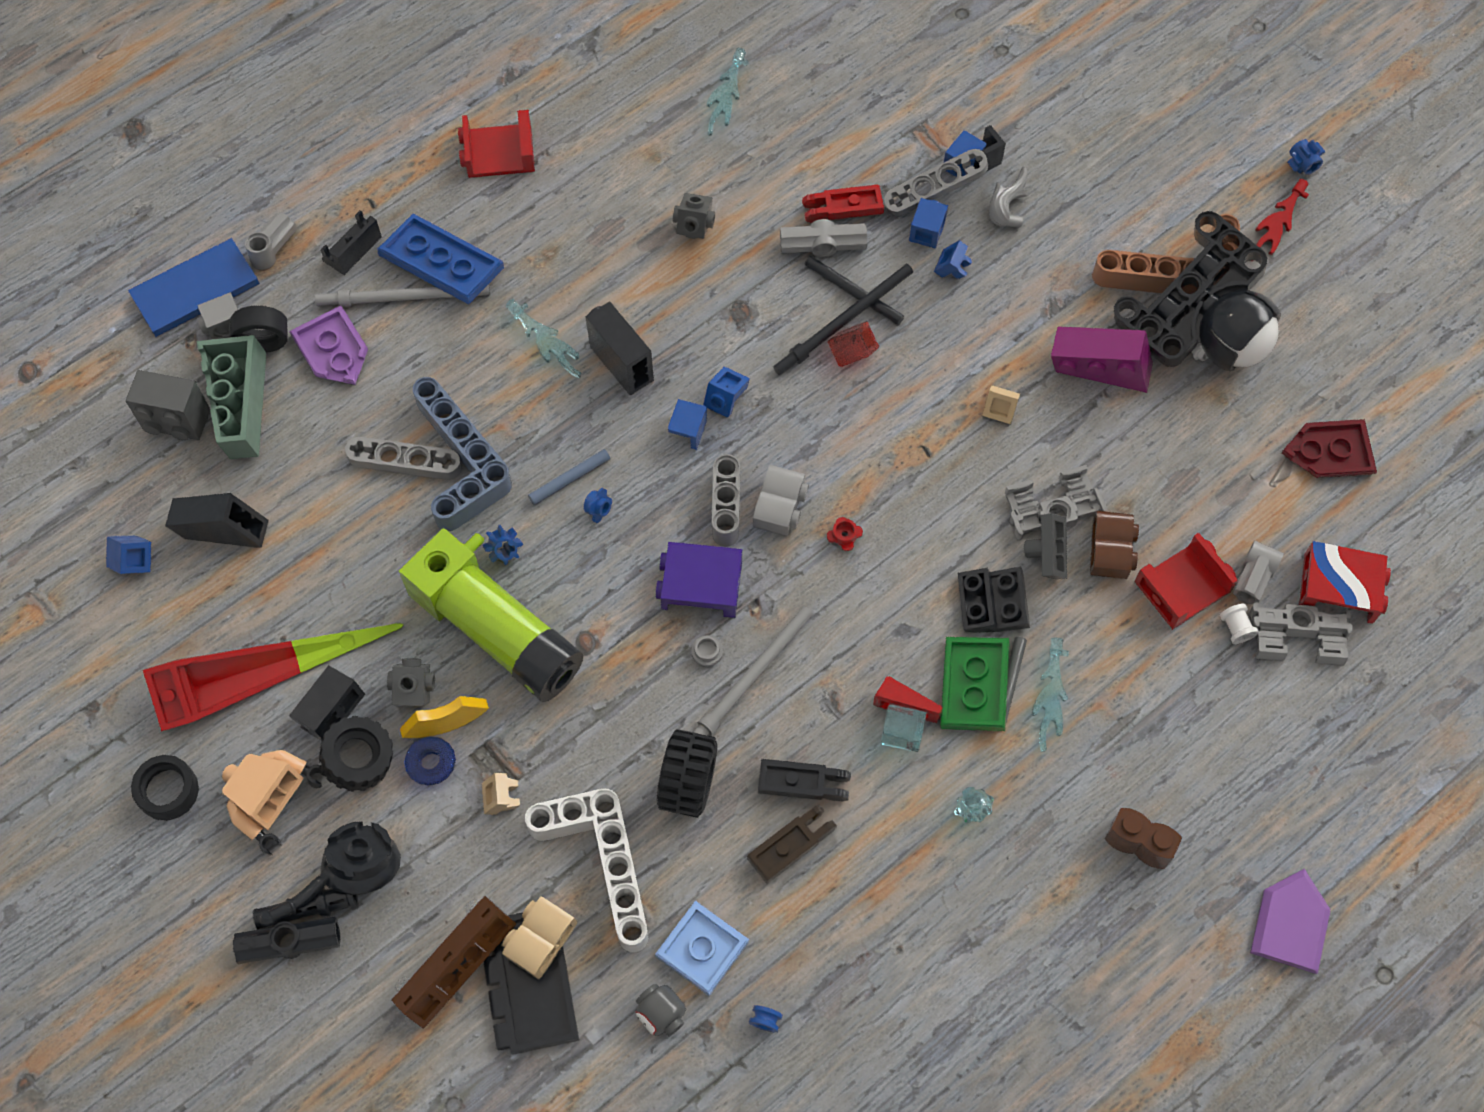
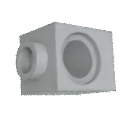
(217, 315)

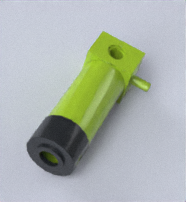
(450, 585)

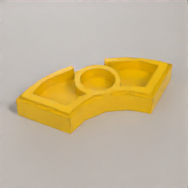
(444, 718)

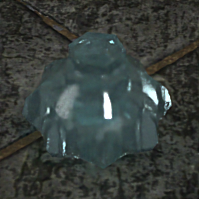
(974, 805)

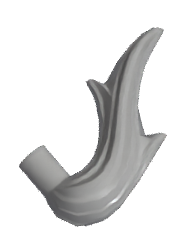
(1001, 198)

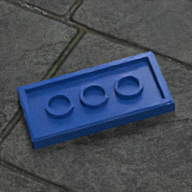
(441, 258)
(174, 294)

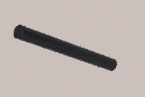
(853, 289)

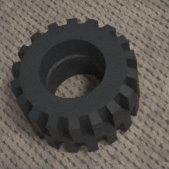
(686, 773)

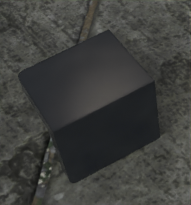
(994, 148)

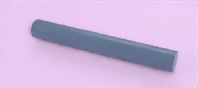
(569, 476)

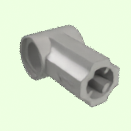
(265, 244)
(1259, 568)

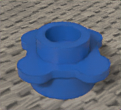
(597, 504)

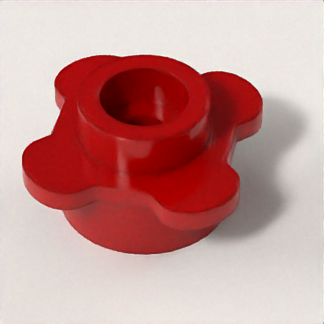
(844, 525)

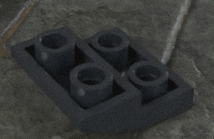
(993, 600)

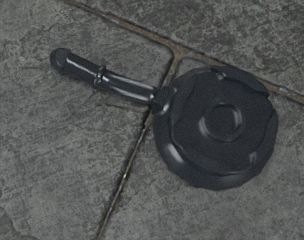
(352, 863)

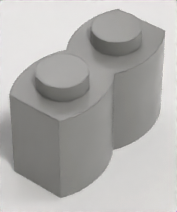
(779, 500)

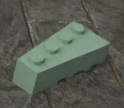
(235, 389)

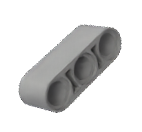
(728, 487)

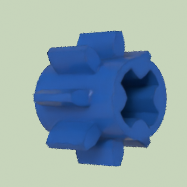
(1306, 156)
(495, 542)

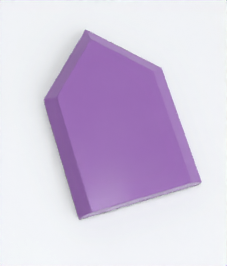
(331, 346)
(1292, 923)

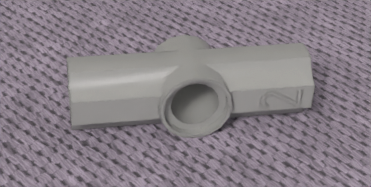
(823, 238)

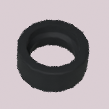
(271, 320)
(152, 768)

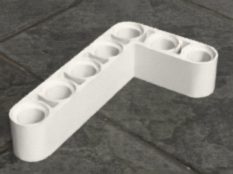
(610, 853)

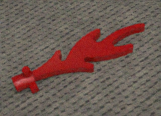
(1275, 221)

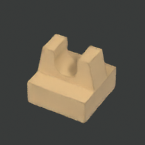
(1001, 404)
(496, 794)

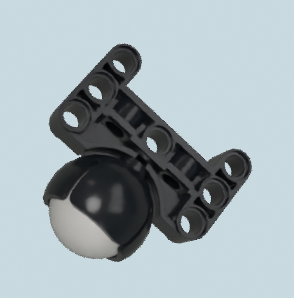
(1226, 318)

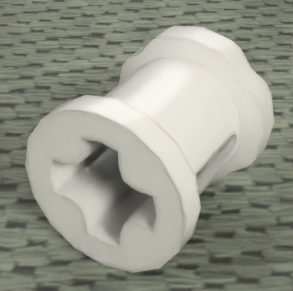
(1239, 623)

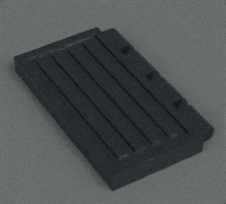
(534, 1010)

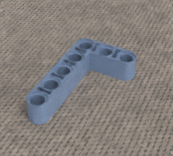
(467, 448)

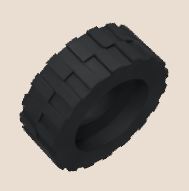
(355, 778)

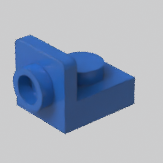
(724, 391)

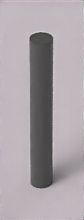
(1014, 667)

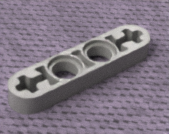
(933, 177)
(401, 463)

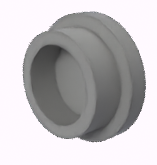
(707, 650)

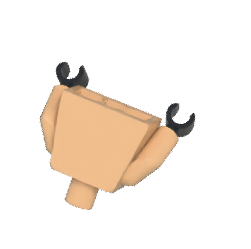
(261, 790)

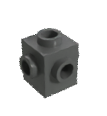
(694, 216)
(403, 691)

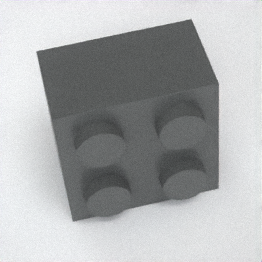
(168, 405)

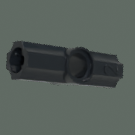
(265, 942)

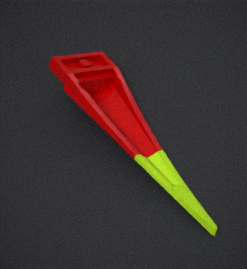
(207, 683)

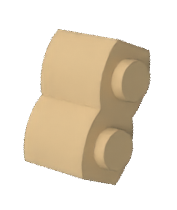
(539, 936)

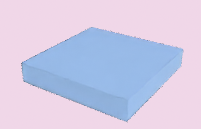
(702, 948)

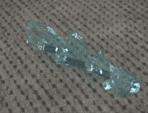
(723, 93)
(544, 338)
(1047, 697)

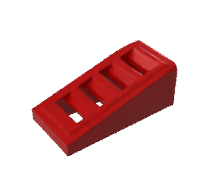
(895, 693)

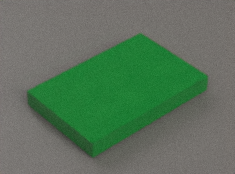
(975, 683)

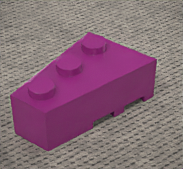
(1104, 356)

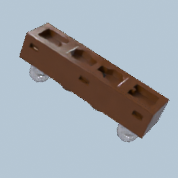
(453, 961)

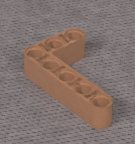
(1150, 268)

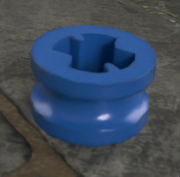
(765, 1018)

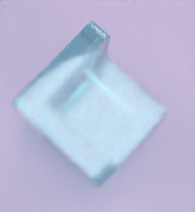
(903, 728)

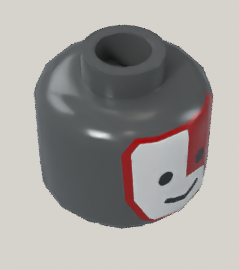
(660, 1010)

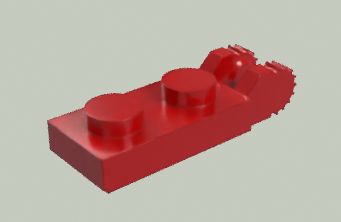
(844, 203)

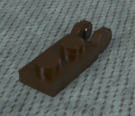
(789, 845)

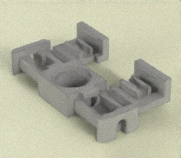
(1076, 504)
(1328, 625)

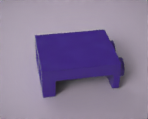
(700, 577)

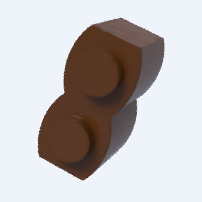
(1112, 545)
(1150, 842)

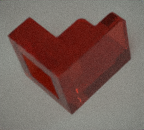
(853, 344)

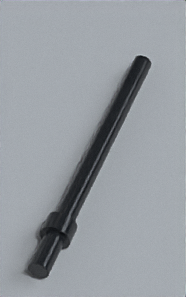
(801, 351)

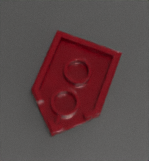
(1333, 449)

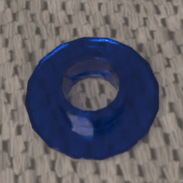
(425, 747)

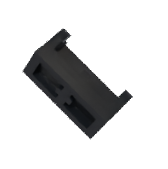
(352, 244)
(327, 702)

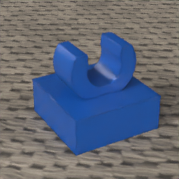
(951, 259)

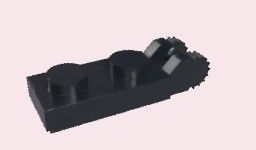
(801, 780)

